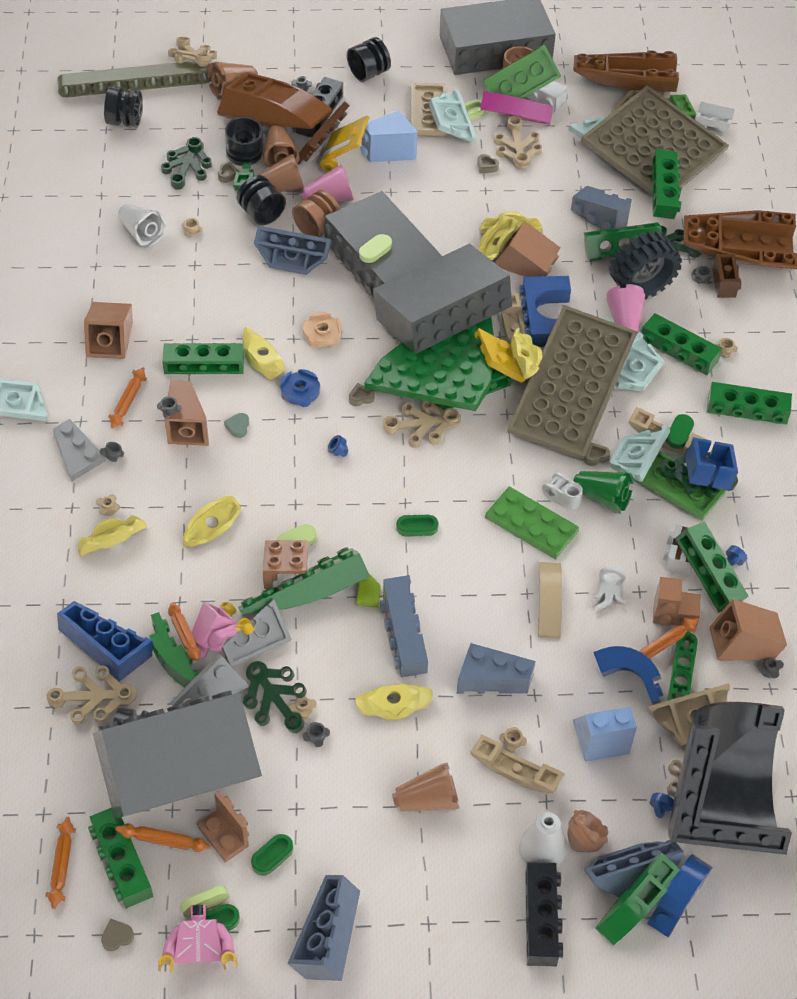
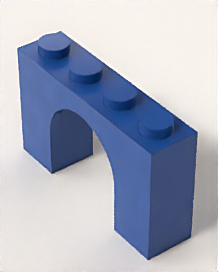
(537, 292)

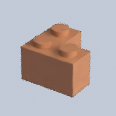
(672, 604)

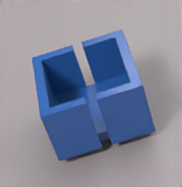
(717, 470)

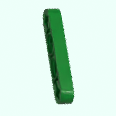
(681, 670)

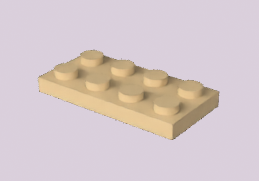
(421, 114)

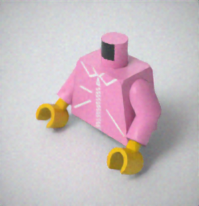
(216, 625)
(198, 942)

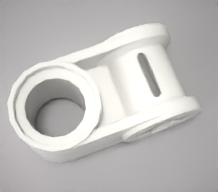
(563, 491)

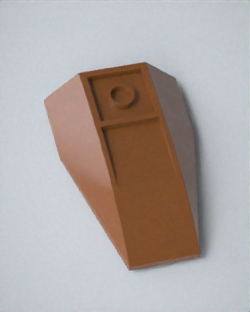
(630, 69)
(271, 103)
(753, 236)

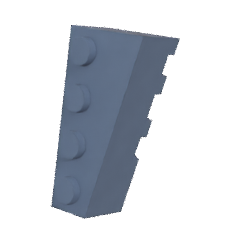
(403, 626)
(327, 931)

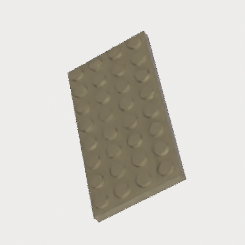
(572, 382)

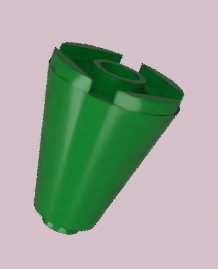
(606, 488)

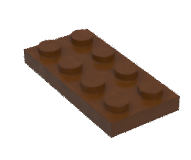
(323, 133)

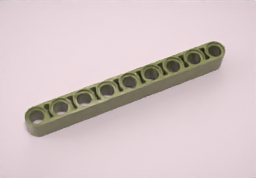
(132, 78)

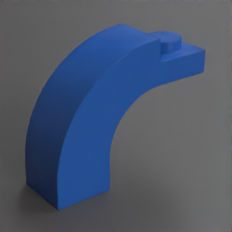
(627, 659)
(679, 894)

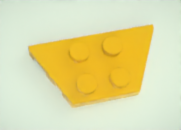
(499, 355)

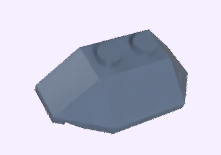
(291, 250)
(622, 868)

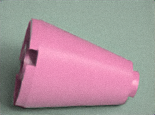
(334, 183)
(626, 305)

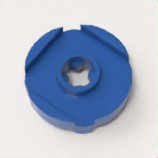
(300, 396)

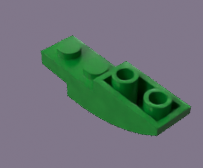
(170, 656)
(638, 900)

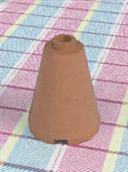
(224, 74)
(279, 146)
(284, 175)
(428, 791)

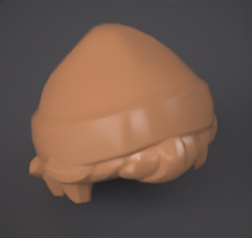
(586, 832)

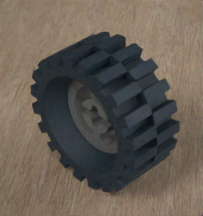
(646, 262)

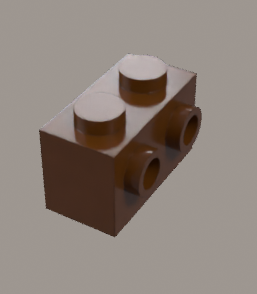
(726, 276)

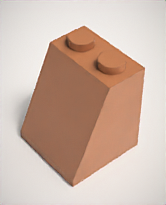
(528, 253)
(108, 330)
(190, 424)
(747, 633)

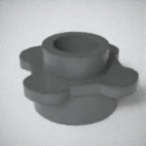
(302, 83)
(702, 275)
(168, 402)
(112, 451)
(770, 672)
(313, 728)

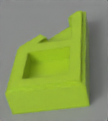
(368, 593)

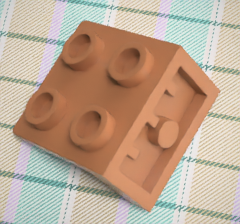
(284, 558)
(225, 829)

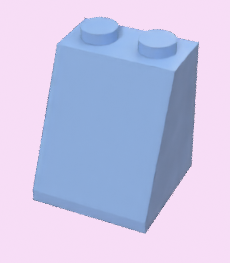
(389, 139)
(606, 733)

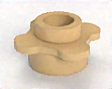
(191, 226)
(728, 346)
(110, 509)
(305, 711)
(515, 733)

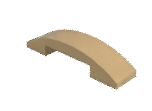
(513, 318)
(643, 420)
(550, 600)
(516, 768)

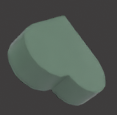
(237, 425)

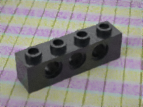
(329, 92)
(539, 951)

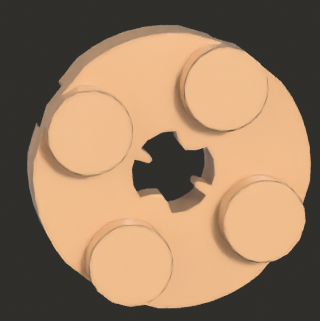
(317, 338)

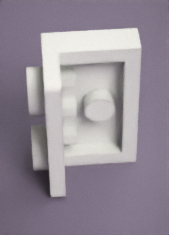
(715, 116)

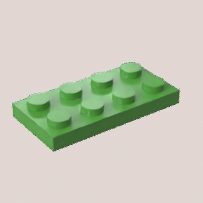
(524, 75)
(696, 504)
(532, 522)

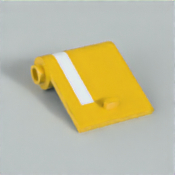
(342, 141)

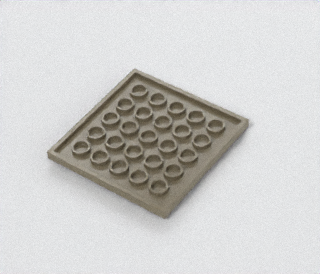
(651, 123)

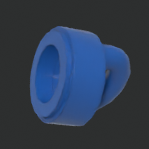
(338, 446)
(736, 555)
(661, 803)

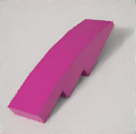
(515, 106)

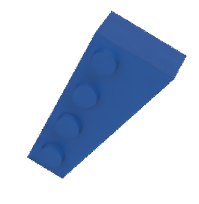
(104, 640)

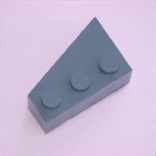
(600, 208)
(494, 671)

